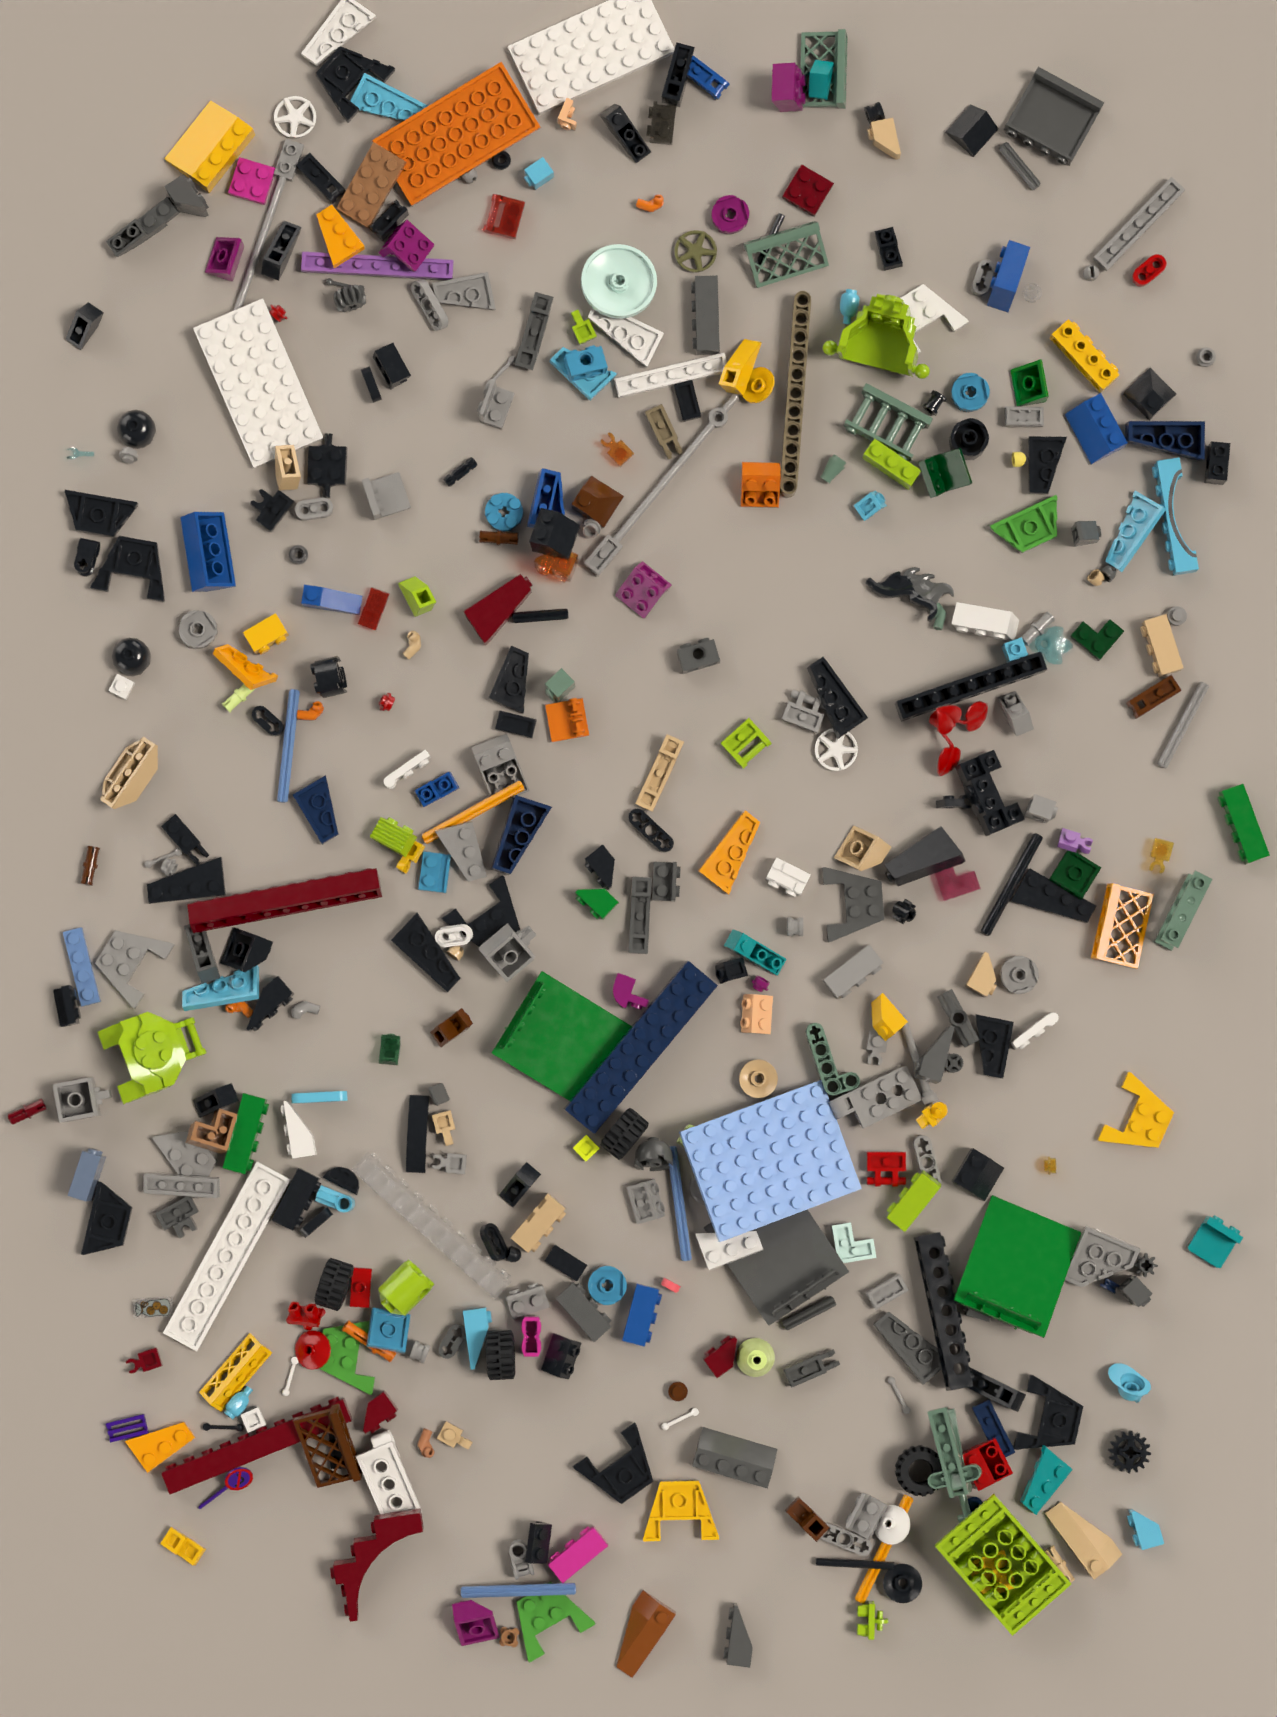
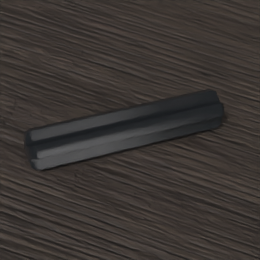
(541, 615)

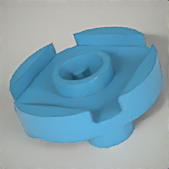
(976, 383)
(510, 520)
(614, 1276)

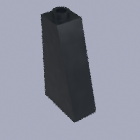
(924, 858)

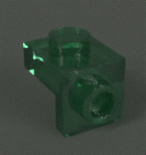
(390, 1049)

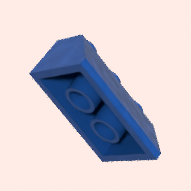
(1096, 428)

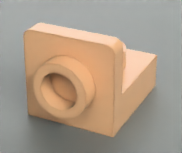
(567, 111)

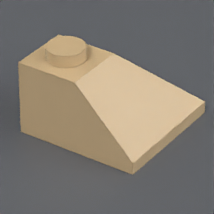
(862, 849)

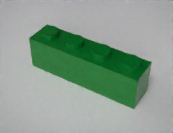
(1243, 824)
(245, 1133)

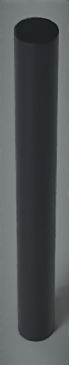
(855, 1563)

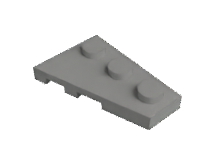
(466, 291)
(464, 848)

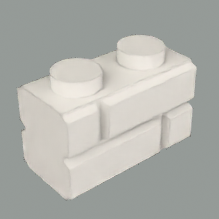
(787, 877)

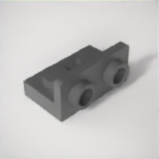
(665, 881)

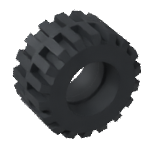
(624, 1133)
(334, 1284)
(500, 1355)
(904, 1462)

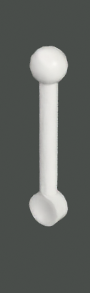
(294, 1361)
(694, 1412)

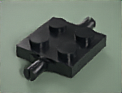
(327, 465)

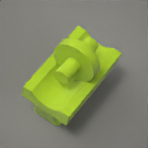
(868, 1610)

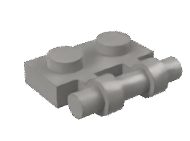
(801, 715)

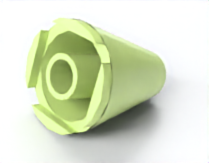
(750, 1349)

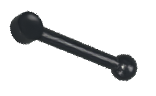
(207, 1426)

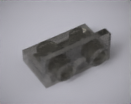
(662, 123)

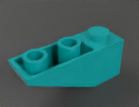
(755, 952)

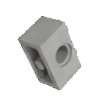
(1041, 809)

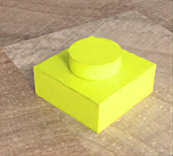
(586, 1148)

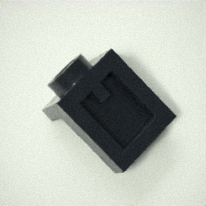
(731, 970)

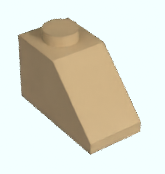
(885, 137)
(286, 467)
(982, 977)

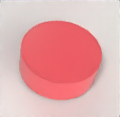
(670, 1285)

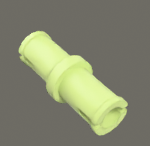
(236, 698)

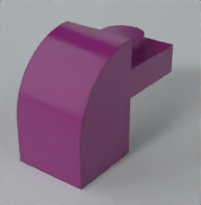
(622, 992)

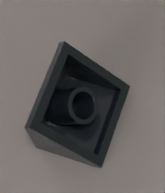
(972, 129)

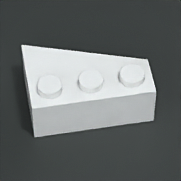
(985, 621)

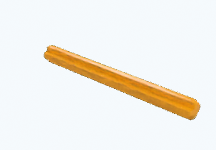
(476, 810)
(880, 1555)

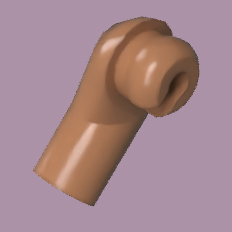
(424, 1444)

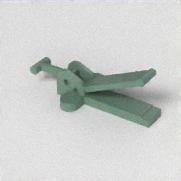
(954, 1473)

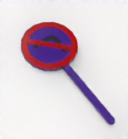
(235, 1480)

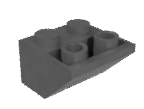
(185, 197)

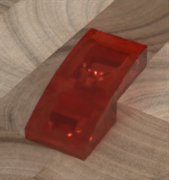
(374, 608)

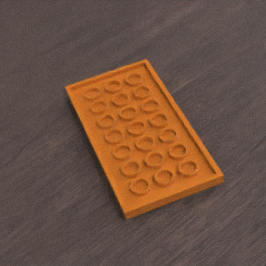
(459, 132)

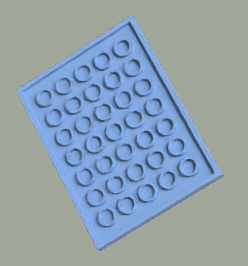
(770, 1160)

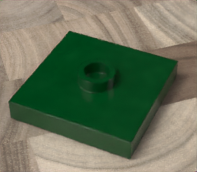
(1075, 873)

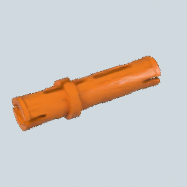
(361, 1336)

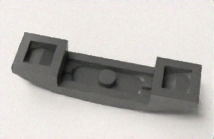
(534, 331)
(640, 915)

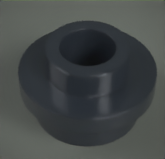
(501, 166)

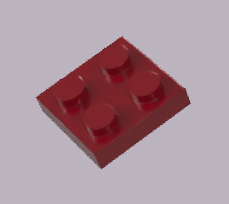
(808, 190)

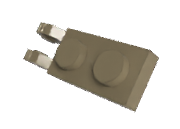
(663, 429)

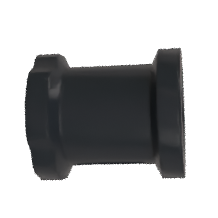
(934, 402)

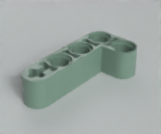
(827, 1058)

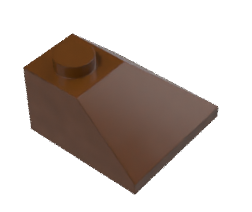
(597, 501)

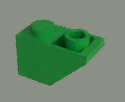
(598, 900)

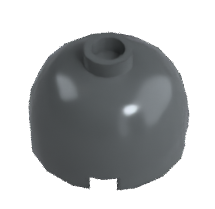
(653, 1154)

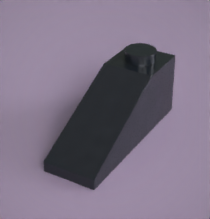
(677, 75)
(280, 250)
(997, 1391)

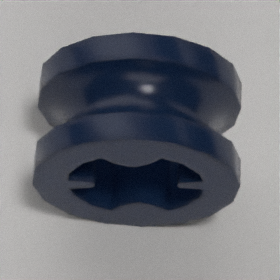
(1110, 1285)

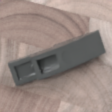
(143, 228)

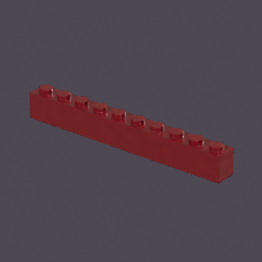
(284, 900)
(244, 1450)

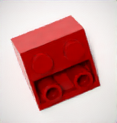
(991, 1460)

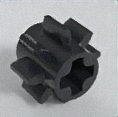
(904, 911)

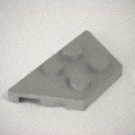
(185, 1157)

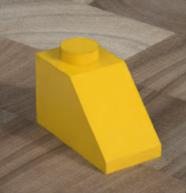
(886, 1017)

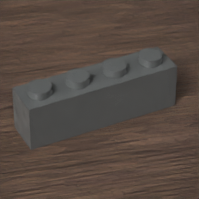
(707, 315)

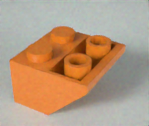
(760, 484)

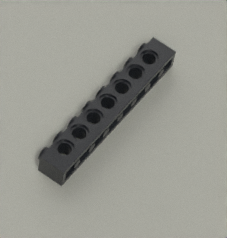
(971, 686)
(939, 1321)

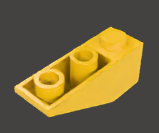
(739, 367)

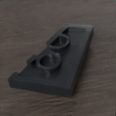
(1042, 462)

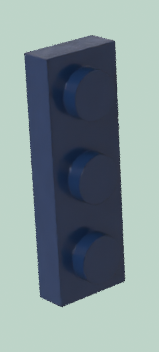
(992, 1426)

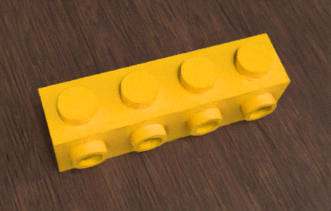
(1084, 355)

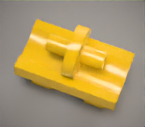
(932, 1114)

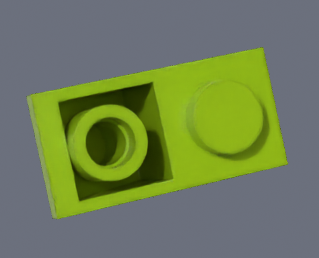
(417, 595)

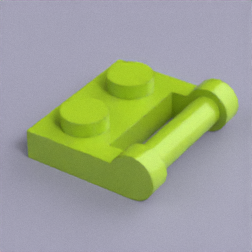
(741, 738)

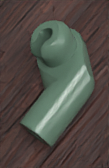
(939, 618)

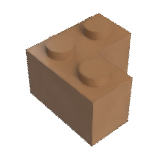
(214, 1136)

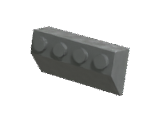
(735, 1457)

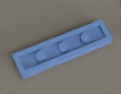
(81, 967)

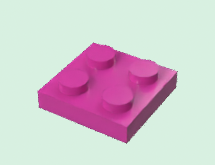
(251, 181)

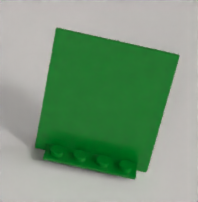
(559, 1036)
(1017, 1266)

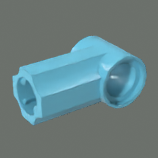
(333, 1199)

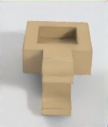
(444, 1124)
(451, 1436)

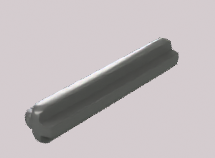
(1019, 166)
(809, 1313)

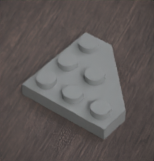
(1099, 1257)

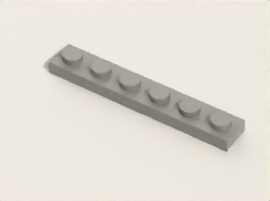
(1139, 224)

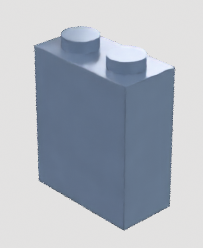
(87, 1175)

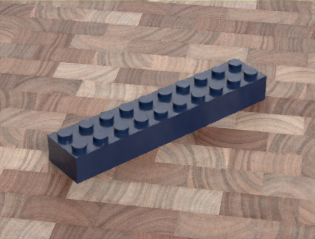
(640, 1047)

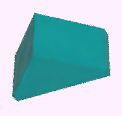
(820, 79)

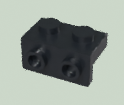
(66, 1006)
(561, 1356)
(538, 1543)

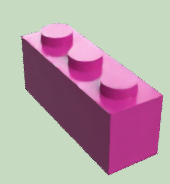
(577, 1553)

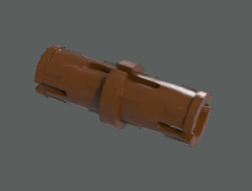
(498, 537)
(90, 865)

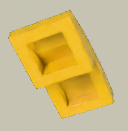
(183, 1546)

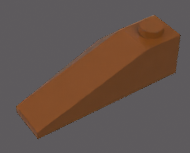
(645, 1627)

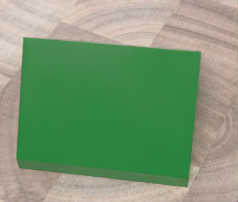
(1029, 384)

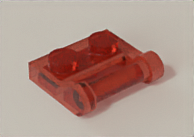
(510, 217)

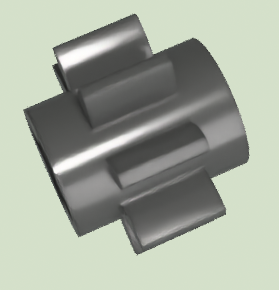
(1148, 1269)

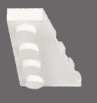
(340, 26)
(630, 334)

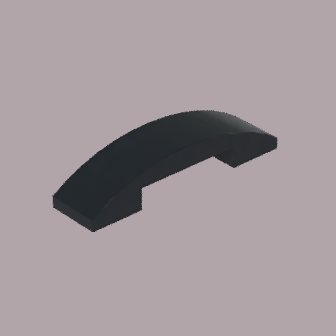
(417, 1134)

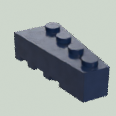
(1172, 437)
(519, 830)

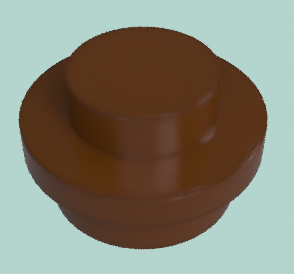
(678, 1391)

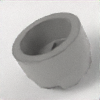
(472, 174)
(1087, 273)

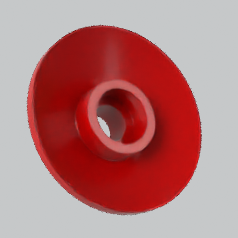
(320, 1349)

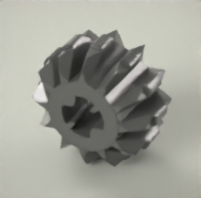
(349, 298)

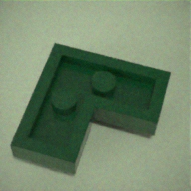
(1100, 642)

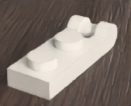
(407, 769)

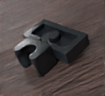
(272, 508)

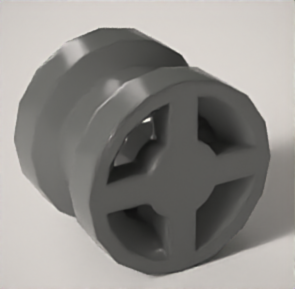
(954, 1063)

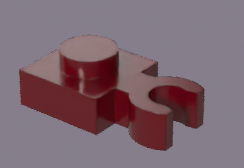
(147, 1360)

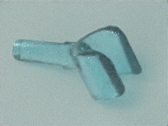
(76, 453)

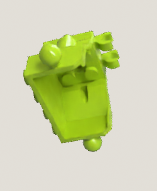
(881, 338)

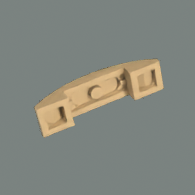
(659, 772)

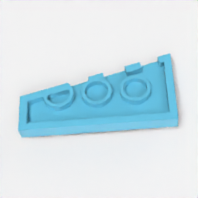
(384, 100)
(1138, 523)
(228, 990)

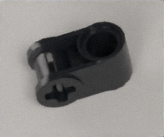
(86, 553)

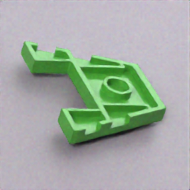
(344, 1358)
(542, 1612)

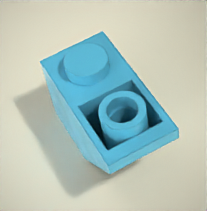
(1146, 1531)

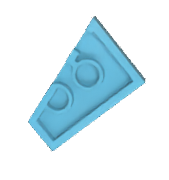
(589, 386)

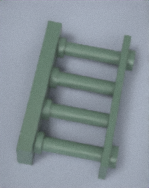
(888, 403)
(1183, 910)

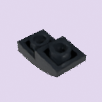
(888, 248)

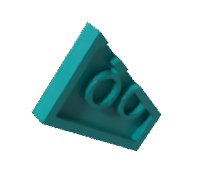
(1047, 1477)

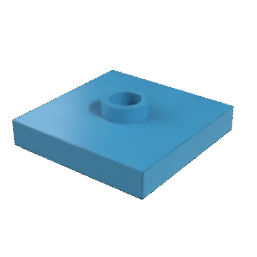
(388, 1331)

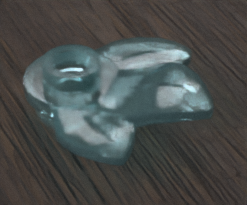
(1056, 645)

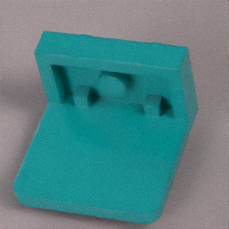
(1214, 1241)

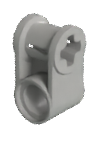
(519, 1566)

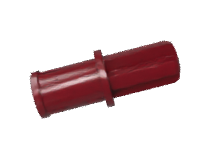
(27, 1111)

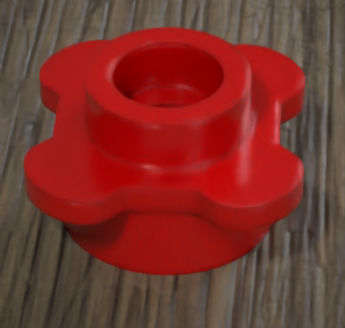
(278, 312)
(386, 702)

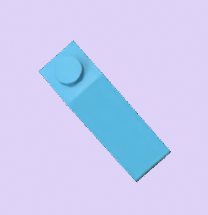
(476, 1328)

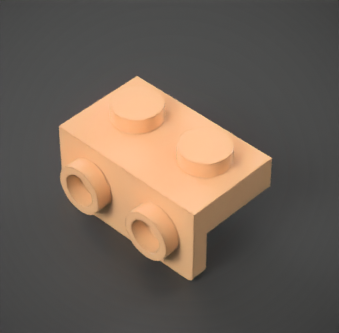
(756, 1014)

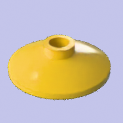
(759, 385)

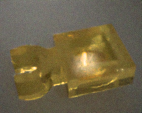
(1161, 851)

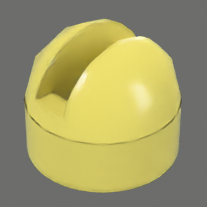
(1018, 459)

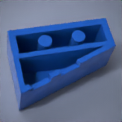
(1008, 275)
(547, 495)

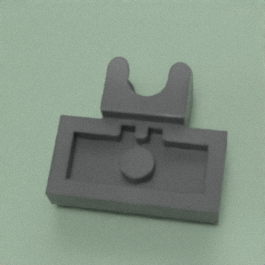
(179, 1215)

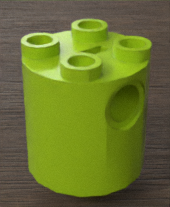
(404, 1289)

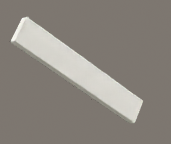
(670, 375)

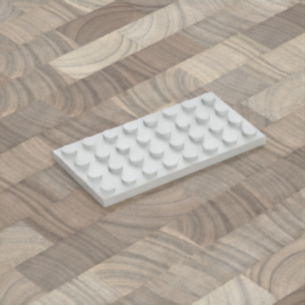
(590, 51)
(258, 382)

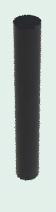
(775, 228)

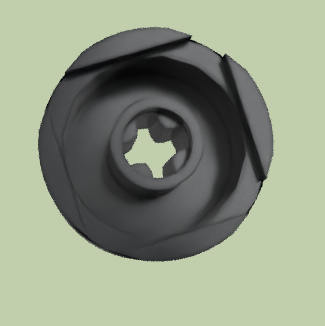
(979, 440)
(329, 677)

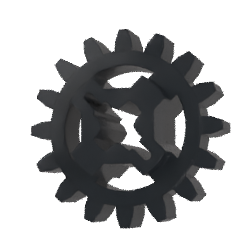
(1129, 1442)

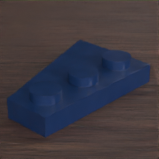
(318, 809)

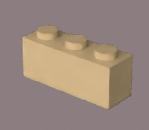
(1161, 646)

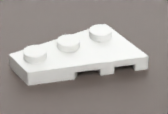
(727, 1251)

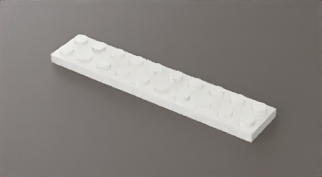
(227, 1256)

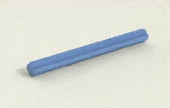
(288, 745)
(679, 1206)
(518, 1590)

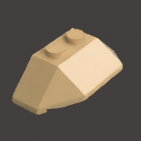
(130, 774)

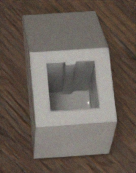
(1016, 713)

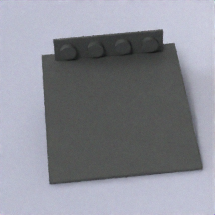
(790, 1268)

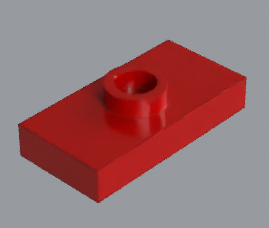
(361, 1287)

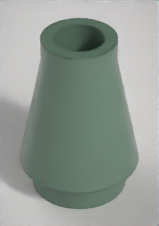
(833, 468)

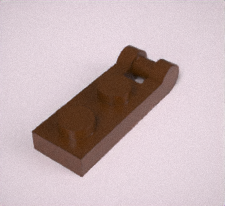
(1154, 696)

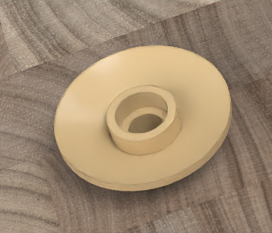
(768, 1075)

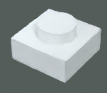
(121, 686)
(253, 1419)

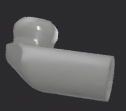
(304, 1007)

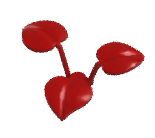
(945, 719)

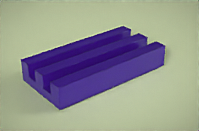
(110, 1432)

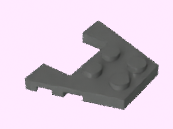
(862, 902)

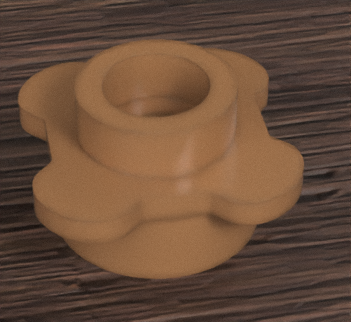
(509, 1642)

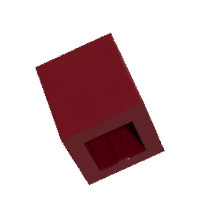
(721, 1358)
(378, 1410)

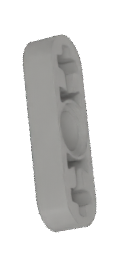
(438, 319)
(936, 1175)
(856, 1549)

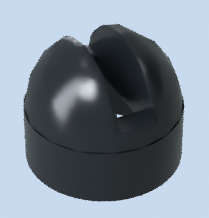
(514, 1254)

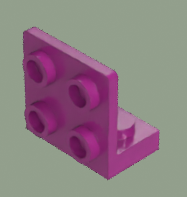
(407, 245)
(642, 589)

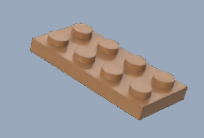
(371, 185)

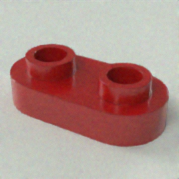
(1148, 270)

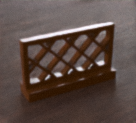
(344, 1441)

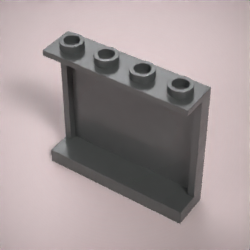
(1053, 116)

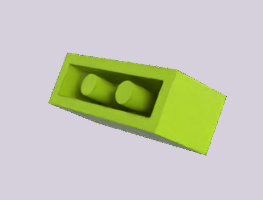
(891, 464)
(913, 1200)

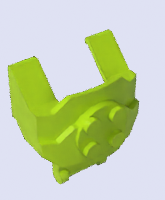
(152, 1051)

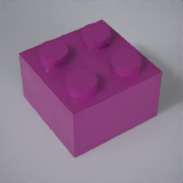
(788, 87)

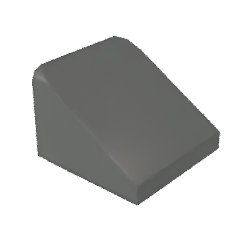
(439, 1094)

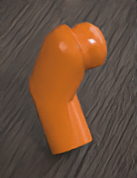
(652, 205)
(312, 714)
(239, 1007)

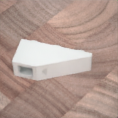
(300, 1137)

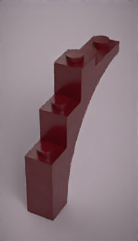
(388, 1529)

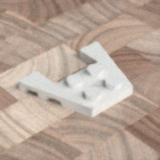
(928, 307)

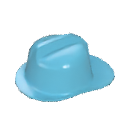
(1129, 1382)

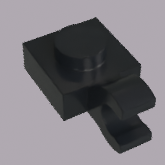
(949, 802)

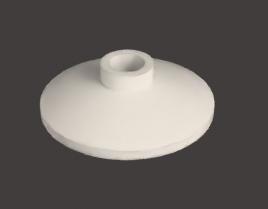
(899, 1525)

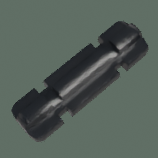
(460, 471)

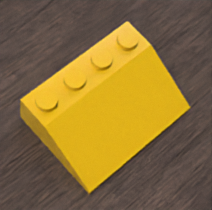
(210, 146)

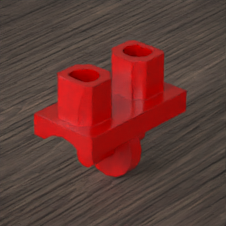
(307, 1315)

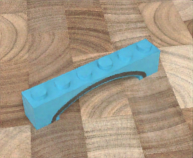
(1181, 557)

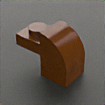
(451, 1028)
(807, 1518)

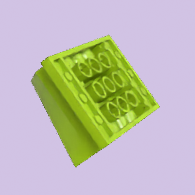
(1036, 1576)

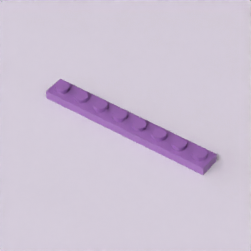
(377, 266)

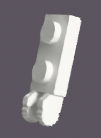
(1035, 1030)

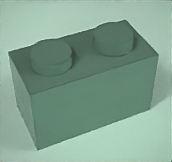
(559, 685)

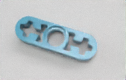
(319, 1097)

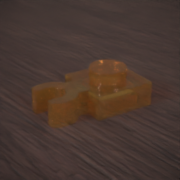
(618, 451)

